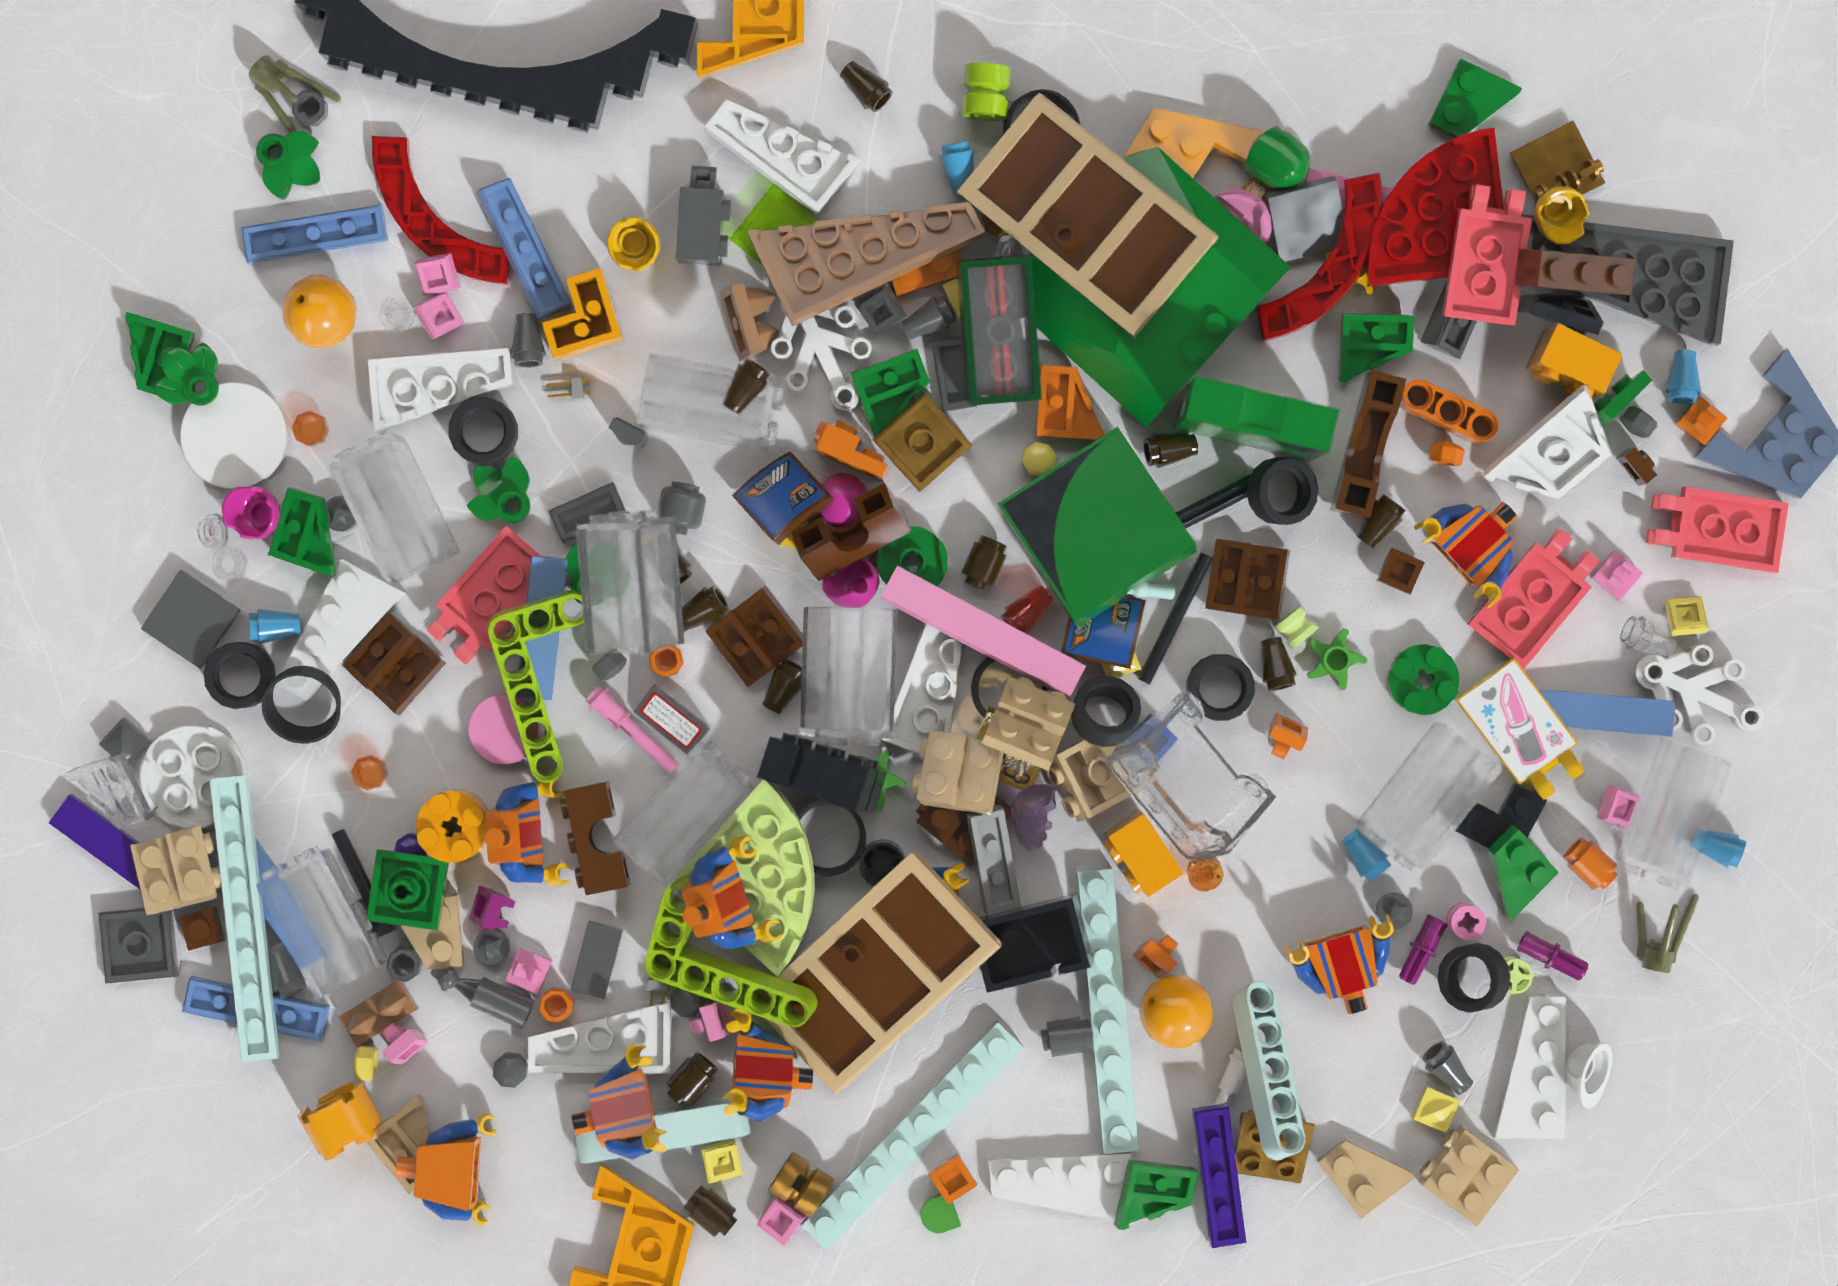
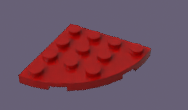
(1421, 210)

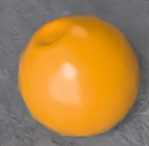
(319, 311)
(1176, 1011)

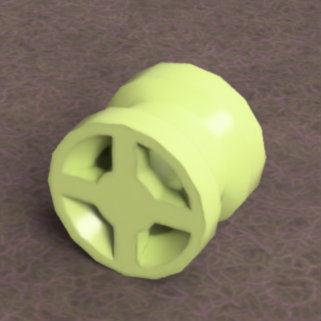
(1296, 627)
(1520, 975)

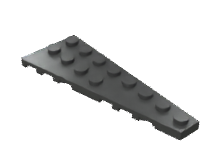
(1676, 277)

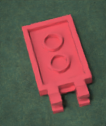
(1486, 259)
(1722, 528)
(488, 586)
(1534, 599)

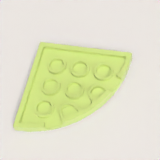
(778, 877)

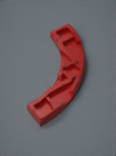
(421, 224)
(1339, 270)

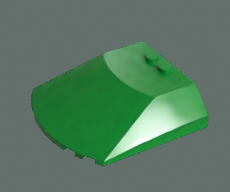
(1190, 324)

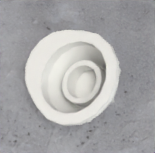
(1589, 1071)

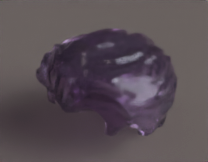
(1030, 813)

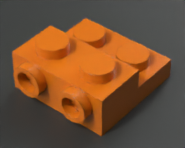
(842, 445)

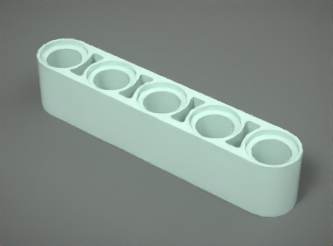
(1263, 1087)
(683, 1128)

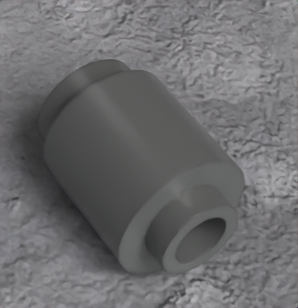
(1067, 1036)

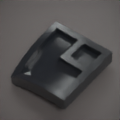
(1568, 310)

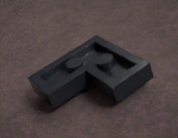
(1519, 808)

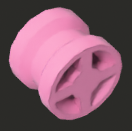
(1459, 921)

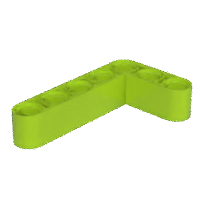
(526, 677)
(716, 969)

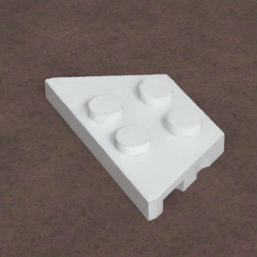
(1556, 450)

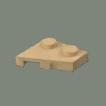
(444, 946)
(401, 1137)
(1363, 1175)

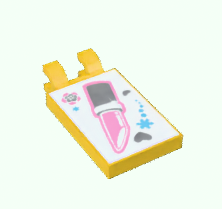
(1521, 726)

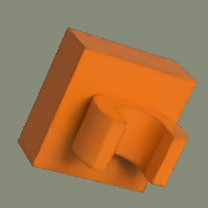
(1701, 421)
(1286, 735)
(1156, 956)
(952, 1179)

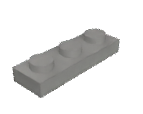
(993, 861)

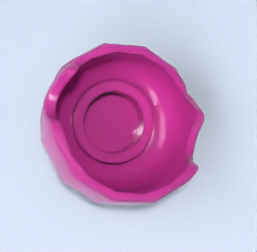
(842, 508)
(251, 512)
(852, 585)

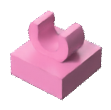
(1616, 575)
(528, 970)
(713, 1020)
(403, 1043)

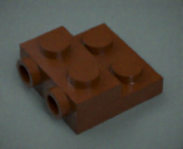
(952, 827)

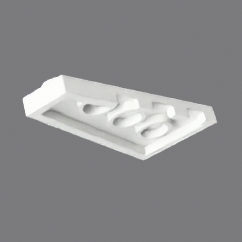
(793, 162)
(426, 383)
(339, 623)
(927, 689)
(603, 1042)
(1537, 1078)
(1067, 1183)

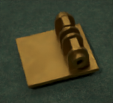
(1558, 161)
(1254, 1162)

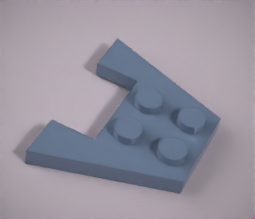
(1791, 446)

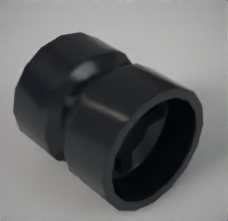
(879, 859)

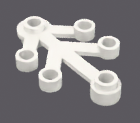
(817, 342)
(1693, 690)

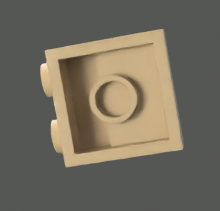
(1029, 722)
(957, 773)
(1086, 780)
(176, 870)
(1467, 1174)

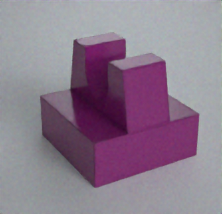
(487, 908)

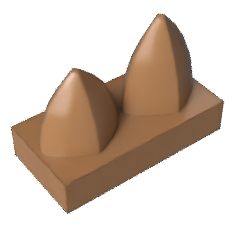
(741, 307)
(378, 1012)

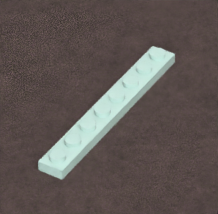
(244, 918)
(1108, 1012)
(912, 1135)

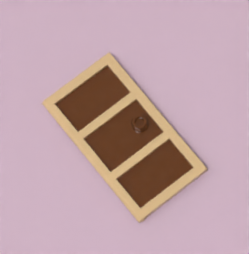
(1087, 214)
(882, 970)

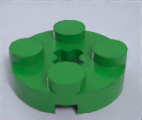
(925, 545)
(1442, 687)

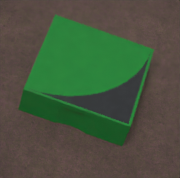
(1256, 418)
(1097, 527)

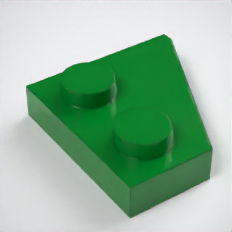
(1470, 99)
(1372, 341)
(147, 344)
(890, 387)
(1624, 392)
(304, 533)
(1519, 870)
(1153, 1190)

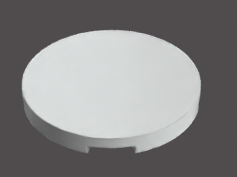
(235, 437)
(179, 772)

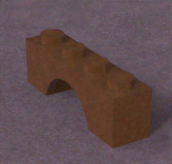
(1366, 444)

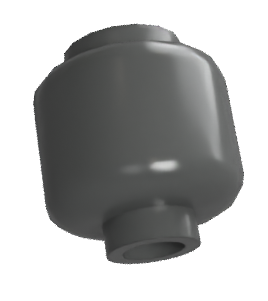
(683, 502)

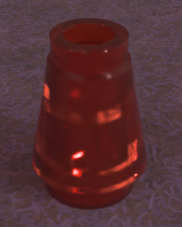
(1027, 609)

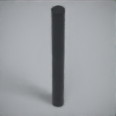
(1175, 618)

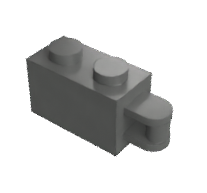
(701, 220)

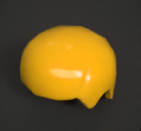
(1561, 215)
(633, 243)

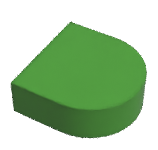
(938, 1215)

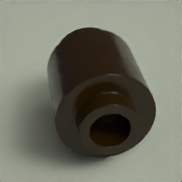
(984, 562)
(691, 1079)
(711, 1211)

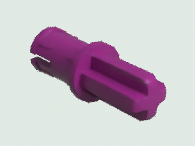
(1422, 949)
(1552, 956)

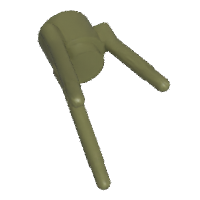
(271, 77)
(1662, 953)

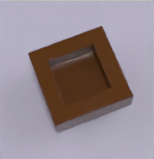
(1638, 465)
(1400, 571)
(202, 928)

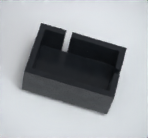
(822, 772)
(1035, 941)

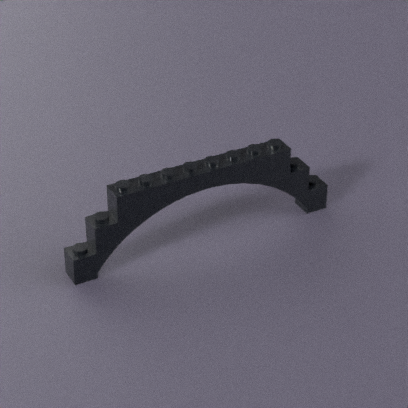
(561, 91)

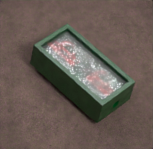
(998, 329)

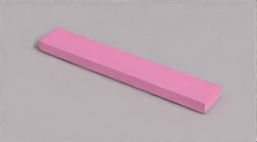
(982, 632)

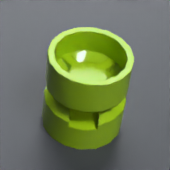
(986, 89)

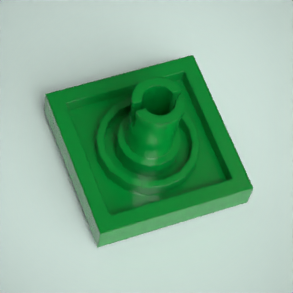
(407, 890)

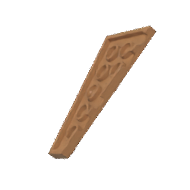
(847, 256)

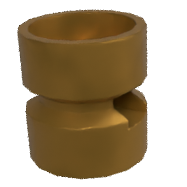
(812, 1190)

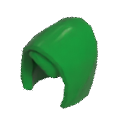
(1277, 159)

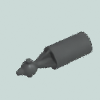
(488, 996)

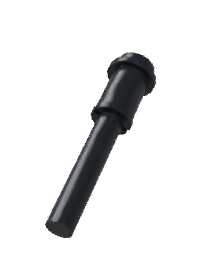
(360, 879)

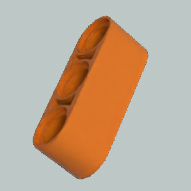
(1465, 412)

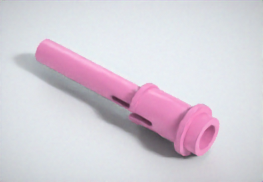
(619, 718)

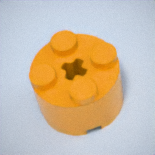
(436, 835)
(341, 1118)

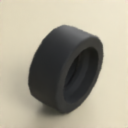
(456, 430)
(1306, 493)
(213, 666)
(1244, 674)
(1112, 688)
(1449, 982)

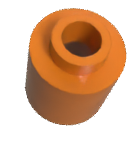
(1590, 864)

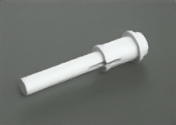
(1231, 1079)

